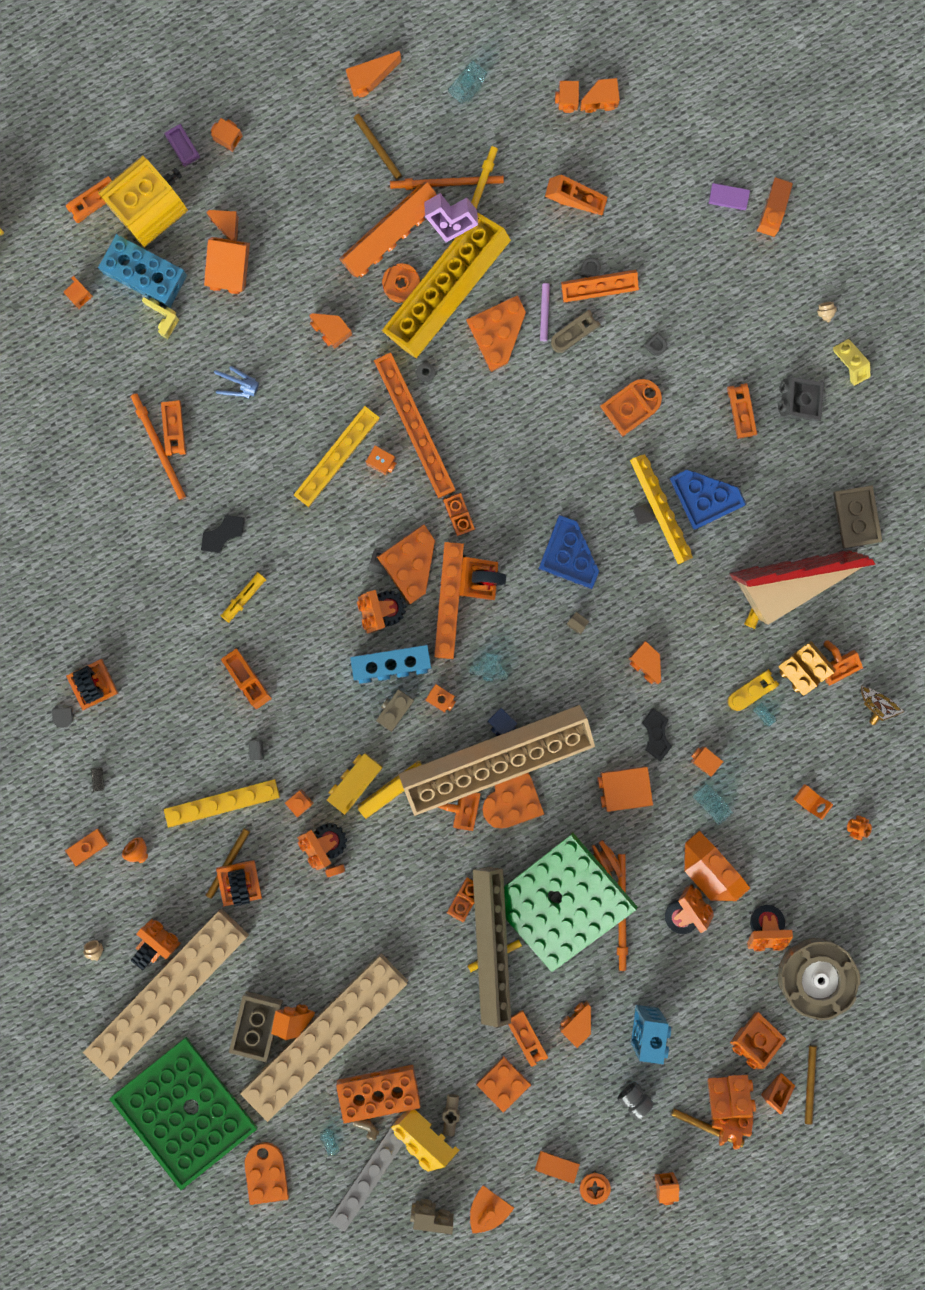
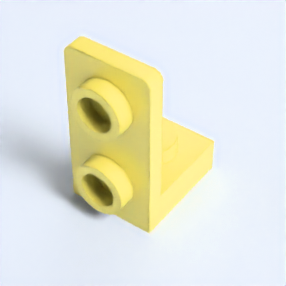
(166, 325)
(856, 362)

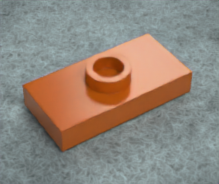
(87, 847)

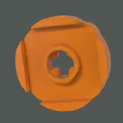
(395, 274)

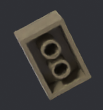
(254, 1025)

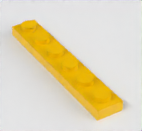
(336, 456)
(661, 508)
(221, 803)

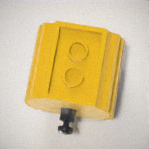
(144, 200)

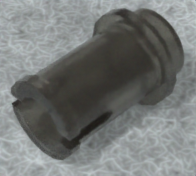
(97, 779)

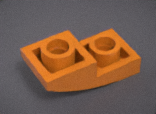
(458, 514)
(463, 901)
(557, 1167)

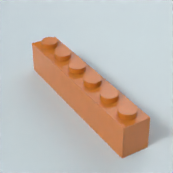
(388, 231)
(449, 600)

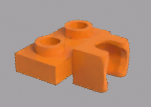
(734, 1129)

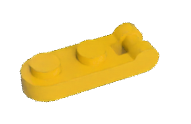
(751, 691)

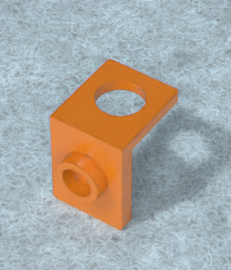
(811, 801)

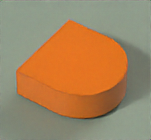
(335, 870)

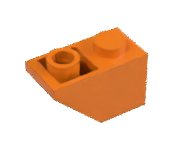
(601, 96)
(332, 327)
(647, 661)
(291, 1021)
(578, 1026)

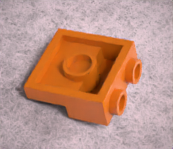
(757, 1041)
(731, 1097)

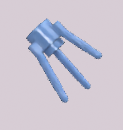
(248, 385)

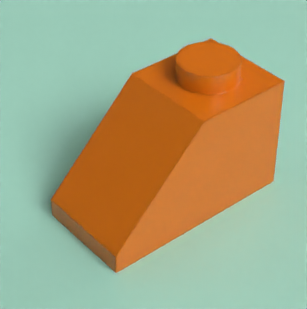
(667, 1188)

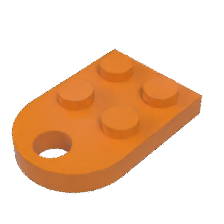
(631, 406)
(266, 1175)

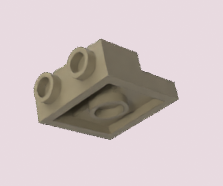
(427, 1219)

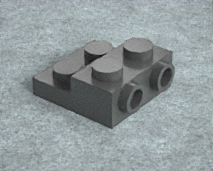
(801, 399)

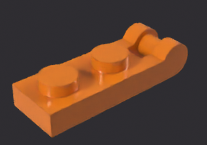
(89, 199)
(742, 411)
(173, 427)
(527, 1038)

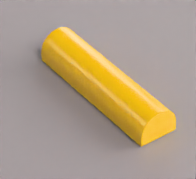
(383, 795)

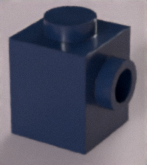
(502, 723)

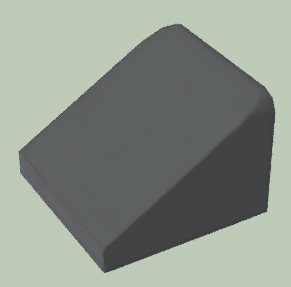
(644, 515)
(375, 565)
(256, 750)

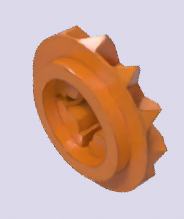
(601, 1194)

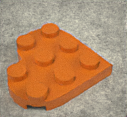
(512, 803)

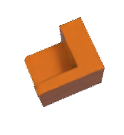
(77, 293)

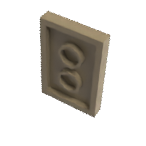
(857, 516)

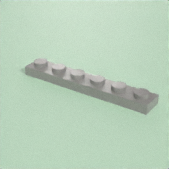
(366, 1180)

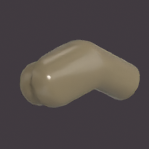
(368, 1126)

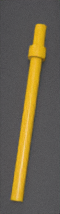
(487, 167)

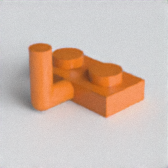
(844, 665)
(465, 811)

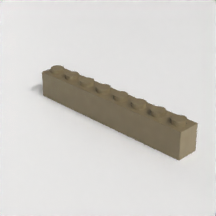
(492, 946)

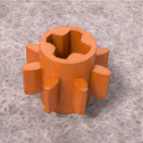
(859, 827)

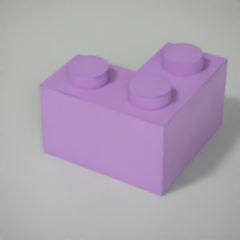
(450, 220)

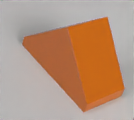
(226, 221)
(778, 1093)

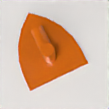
(488, 1211)

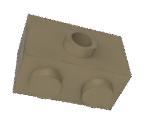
(394, 710)

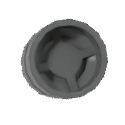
(638, 1104)

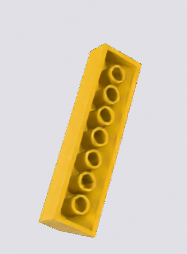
(446, 285)

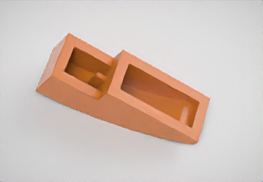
(246, 679)

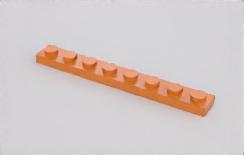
(414, 425)

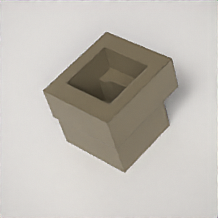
(577, 623)

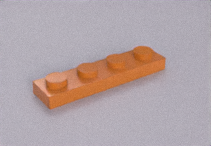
(599, 286)

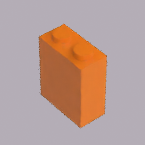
(226, 265)
(625, 789)

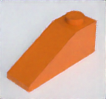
(368, 75)
(573, 194)
(775, 207)

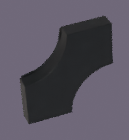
(230, 528)
(655, 725)

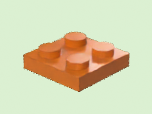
(503, 1084)

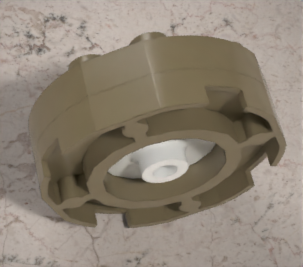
(836, 974)

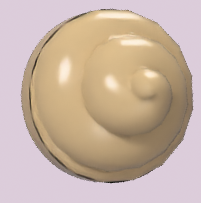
(826, 311)
(93, 950)

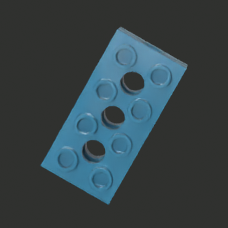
(140, 259)
(361, 663)
(650, 1034)

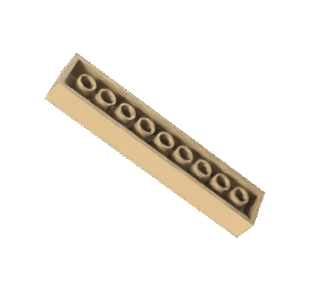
(497, 760)
(166, 993)
(324, 1037)

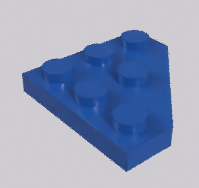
(706, 497)
(569, 554)

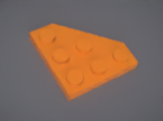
(497, 331)
(410, 563)

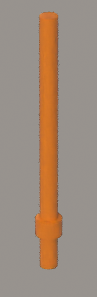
(409, 183)
(142, 413)
(622, 949)

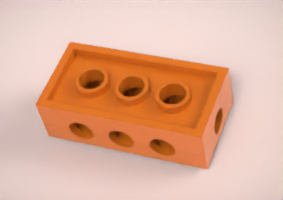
(374, 1106)

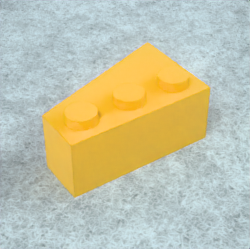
(354, 783)
(422, 1141)

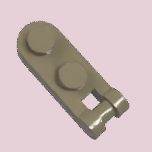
(574, 332)

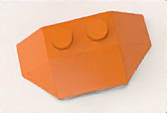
(712, 870)

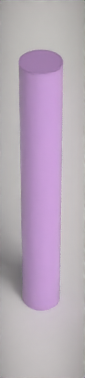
(544, 312)

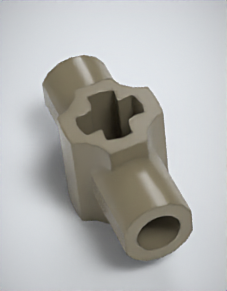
(451, 1106)

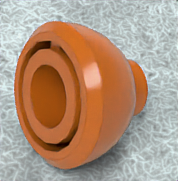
(135, 851)

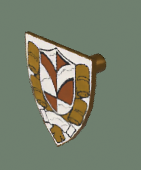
(880, 705)

